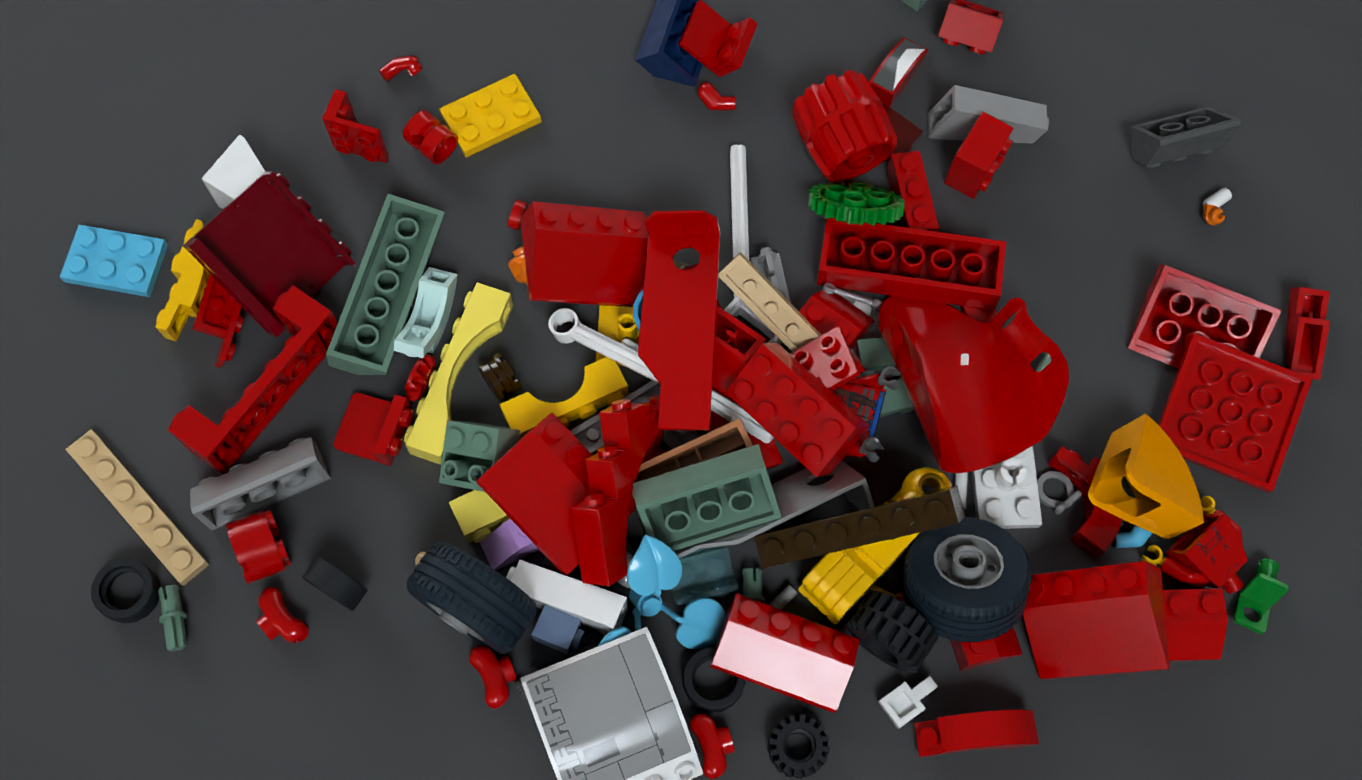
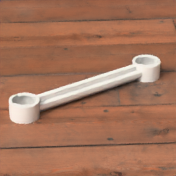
(596, 342)

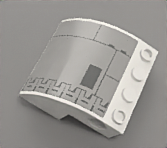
(612, 715)

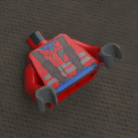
(866, 398)

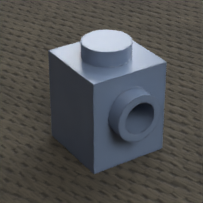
(558, 630)

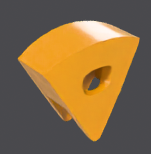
(1157, 474)

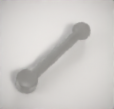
(830, 289)

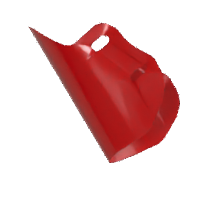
(978, 409)

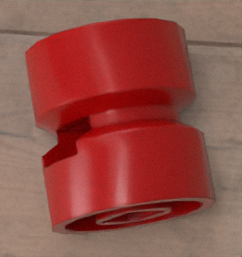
(430, 137)

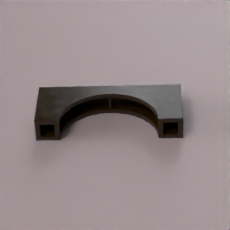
(861, 527)

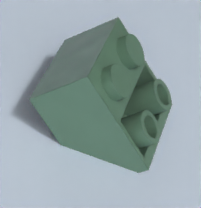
(473, 450)

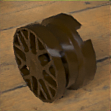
(499, 377)

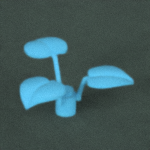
(658, 568)

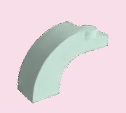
(429, 314)

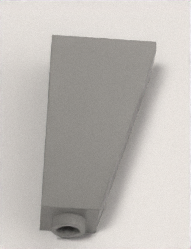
(962, 106)

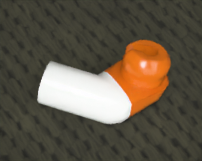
(1212, 204)

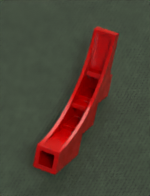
(603, 515)

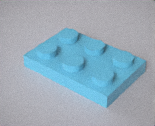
(114, 260)

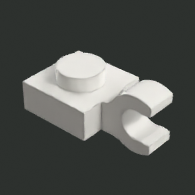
(905, 703)

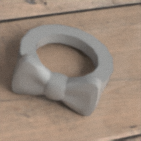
(1059, 506)

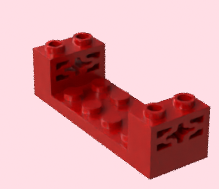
(241, 425)

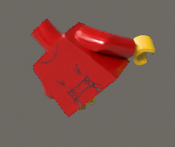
(1206, 553)

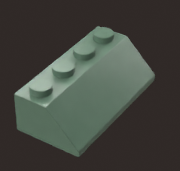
(707, 499)

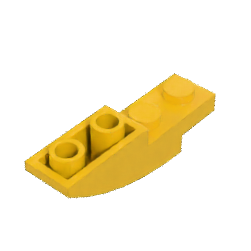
(184, 294)

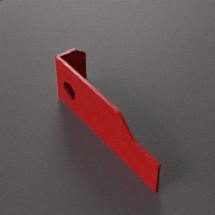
(681, 316)

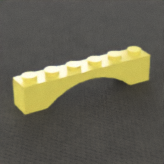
(483, 318)

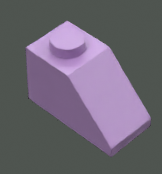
(507, 545)

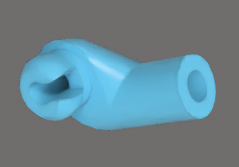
(1134, 538)

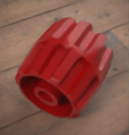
(844, 126)

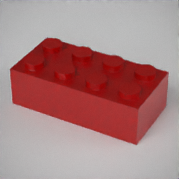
(796, 409)

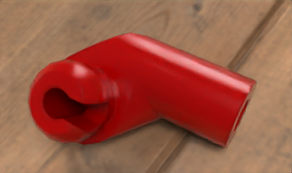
(398, 65)
(714, 100)

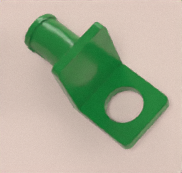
(1260, 595)

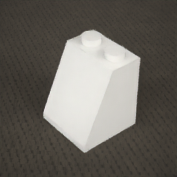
(232, 172)

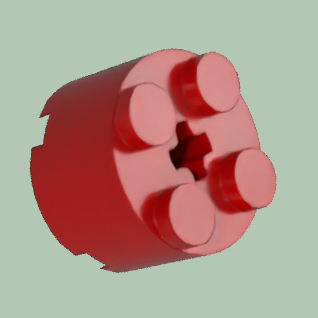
(256, 547)

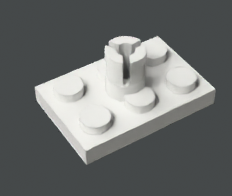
(1008, 492)

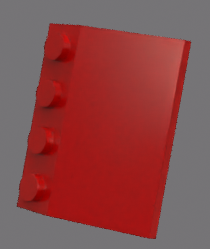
(584, 254)
(1187, 305)
(540, 485)
(1097, 621)

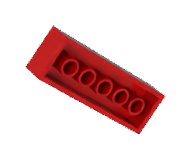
(913, 263)

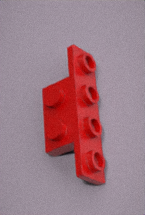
(219, 317)

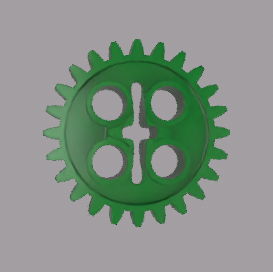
(856, 203)

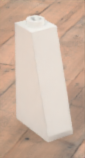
(596, 607)

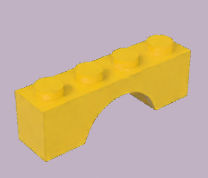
(600, 387)

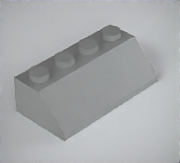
(259, 483)

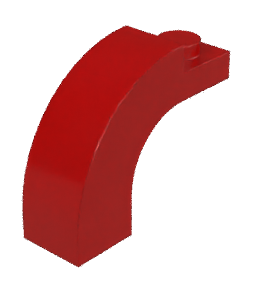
(1098, 526)
(976, 731)

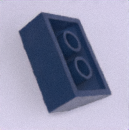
(660, 45)

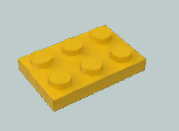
(490, 115)

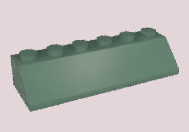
(384, 287)

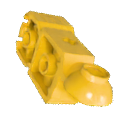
(848, 574)

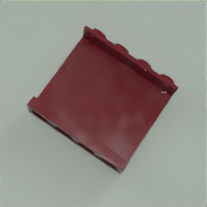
(266, 246)

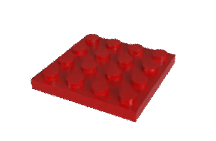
(1233, 412)

